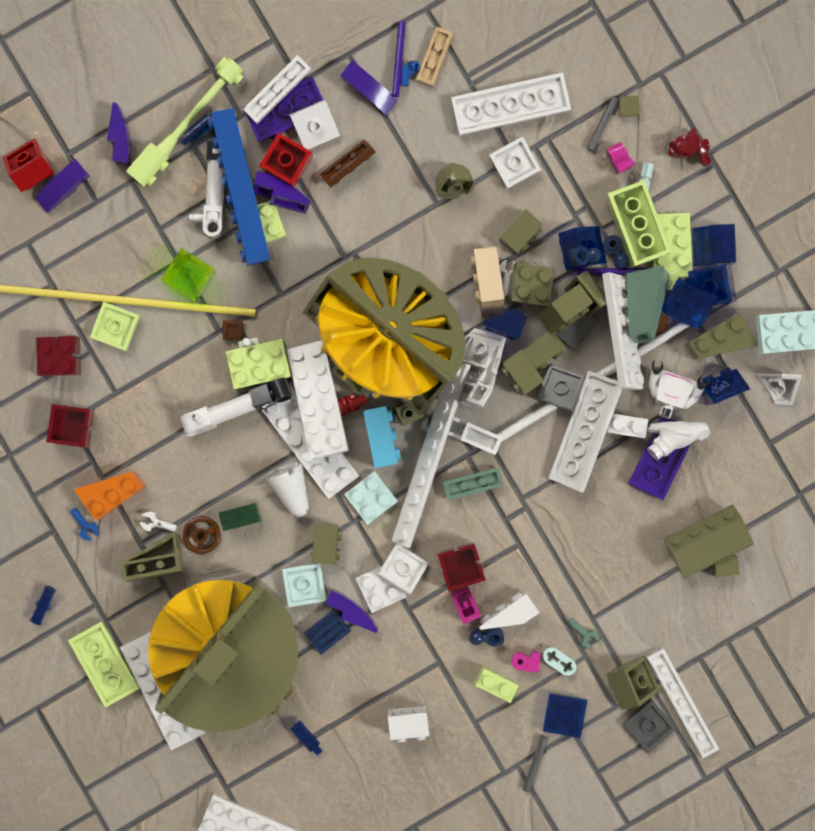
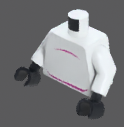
(673, 391)

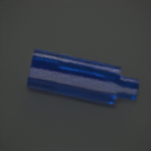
(195, 131)
(306, 737)

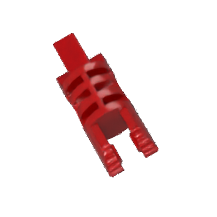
(351, 403)

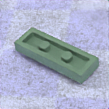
(473, 483)

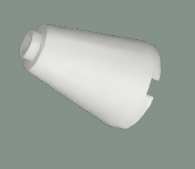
(290, 488)

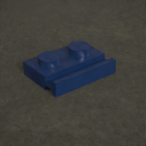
(327, 631)

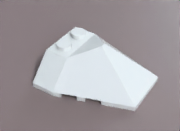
(483, 353)

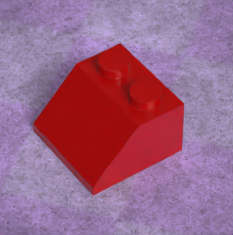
(28, 165)

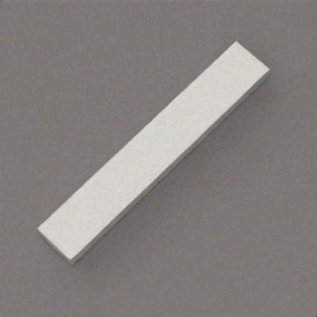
(682, 703)

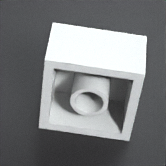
(408, 723)

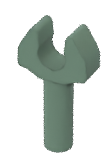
(584, 633)

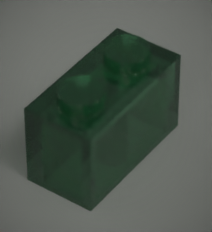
(240, 516)

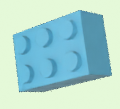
(381, 436)

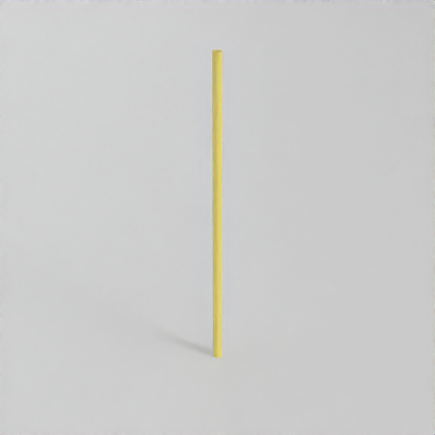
(127, 300)

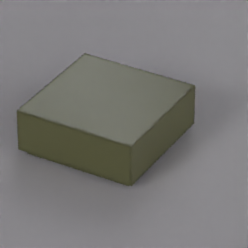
(629, 106)

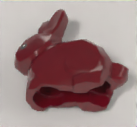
(690, 145)

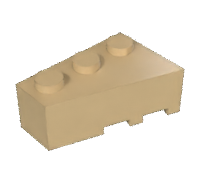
(488, 281)

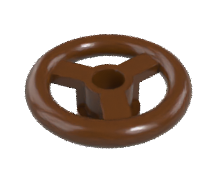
(200, 548)

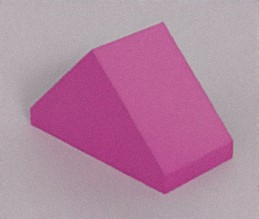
(465, 605)

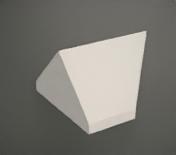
(781, 387)

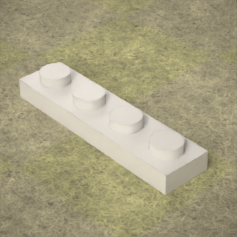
(277, 89)

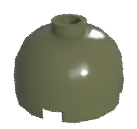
(453, 180)

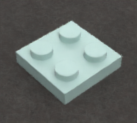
(371, 497)
(304, 584)

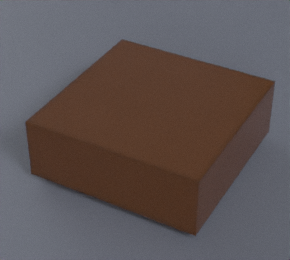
(232, 330)

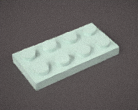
(786, 332)

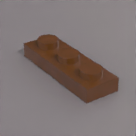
(347, 163)

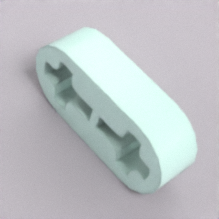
(556, 664)

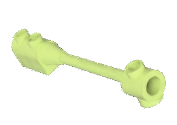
(156, 158)

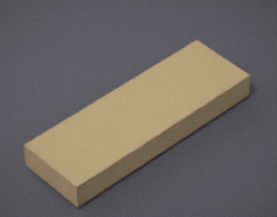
(434, 57)

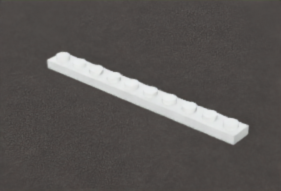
(429, 458)

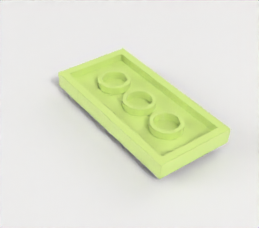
(678, 235)
(104, 664)

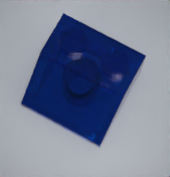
(581, 236)
(714, 245)
(718, 280)
(689, 302)
(508, 324)
(723, 386)

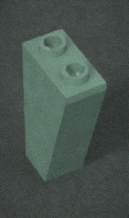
(645, 301)

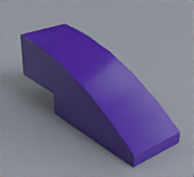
(368, 88)
(119, 136)
(62, 185)
(280, 193)
(351, 610)

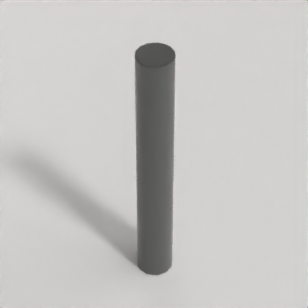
(602, 124)
(535, 763)

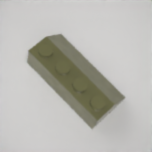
(708, 541)

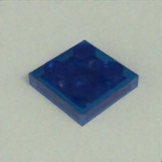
(564, 715)

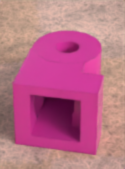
(619, 158)
(526, 662)

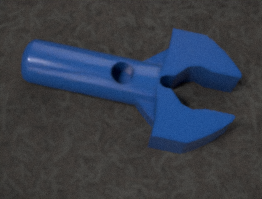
(84, 525)

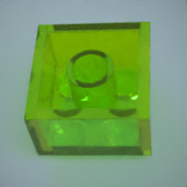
(188, 275)

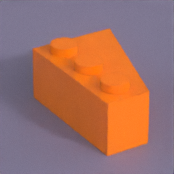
(109, 494)

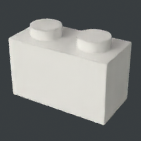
(628, 426)

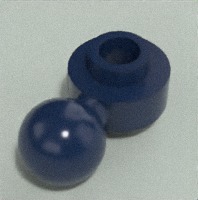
(580, 255)
(620, 259)
(493, 637)

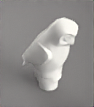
(675, 436)

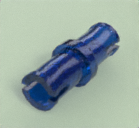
(42, 605)

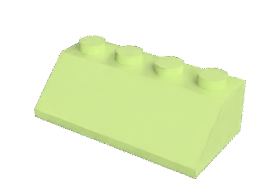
(637, 224)

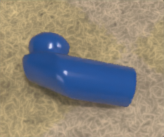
(408, 70)

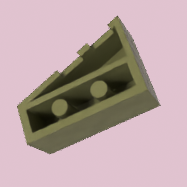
(722, 338)
(155, 561)

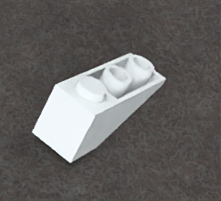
(514, 613)

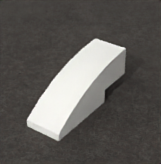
(474, 435)

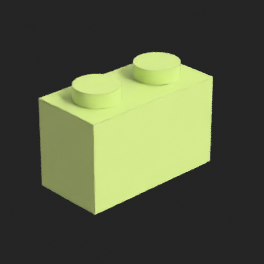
(496, 684)

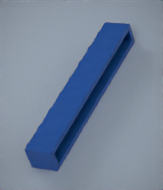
(239, 187)

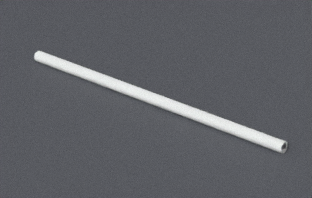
(607, 371)

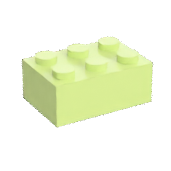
(258, 364)

